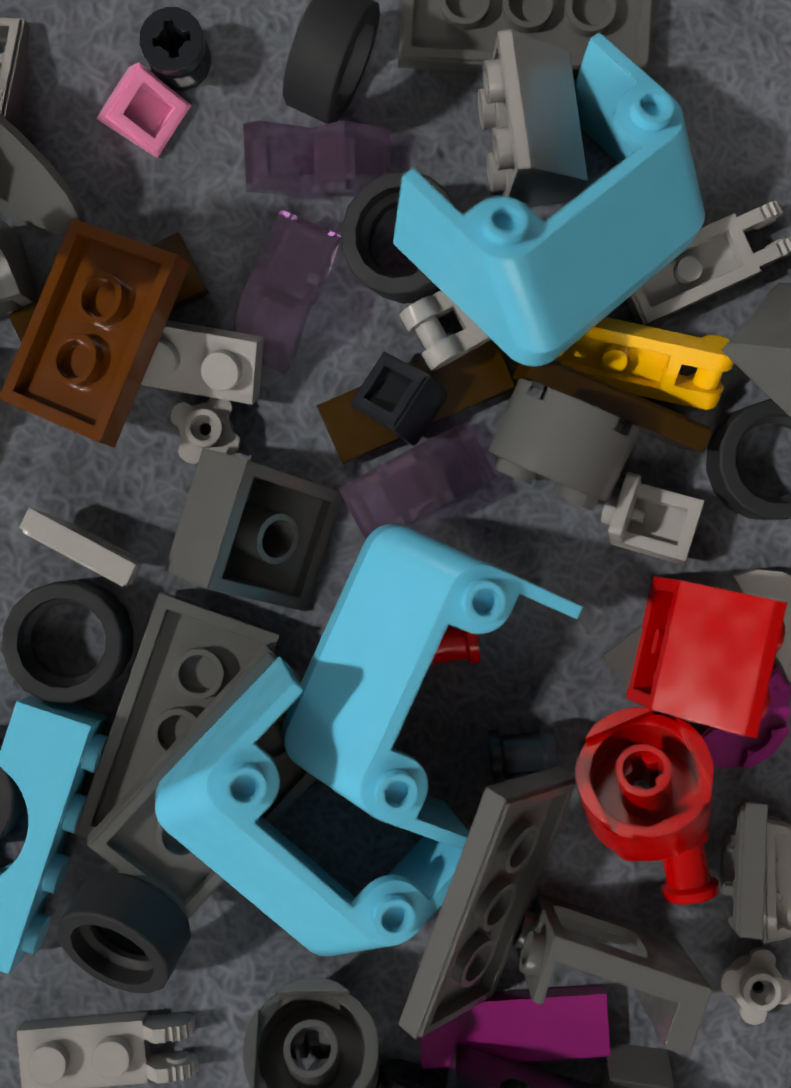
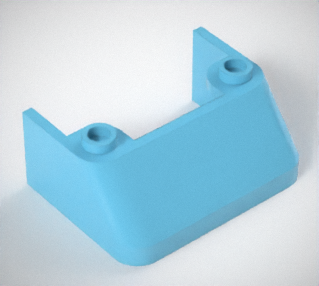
(553, 280)
(375, 661)
(215, 811)

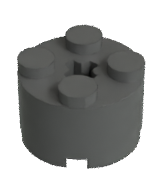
(564, 443)
(309, 1015)

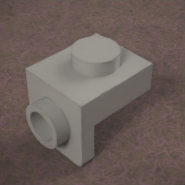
(652, 520)

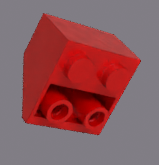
(707, 654)

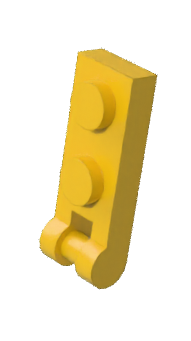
(649, 362)

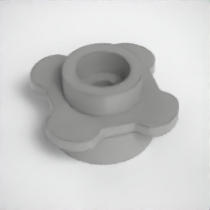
(191, 418)
(743, 973)

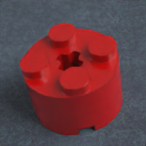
(670, 759)

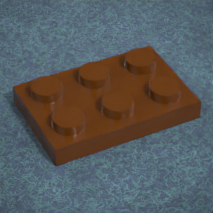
(94, 331)

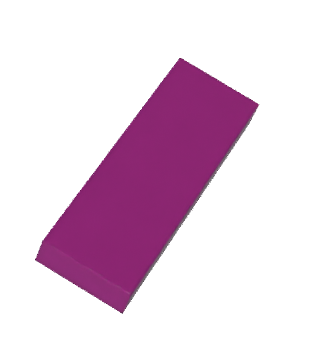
(513, 1027)

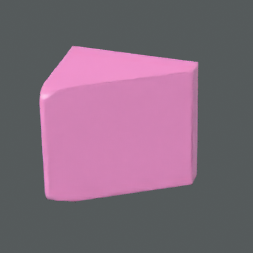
(144, 110)

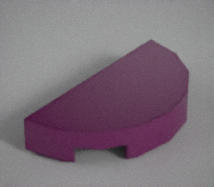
(736, 750)

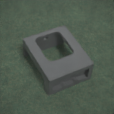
(663, 978)

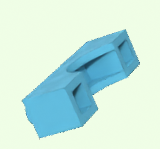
(49, 758)

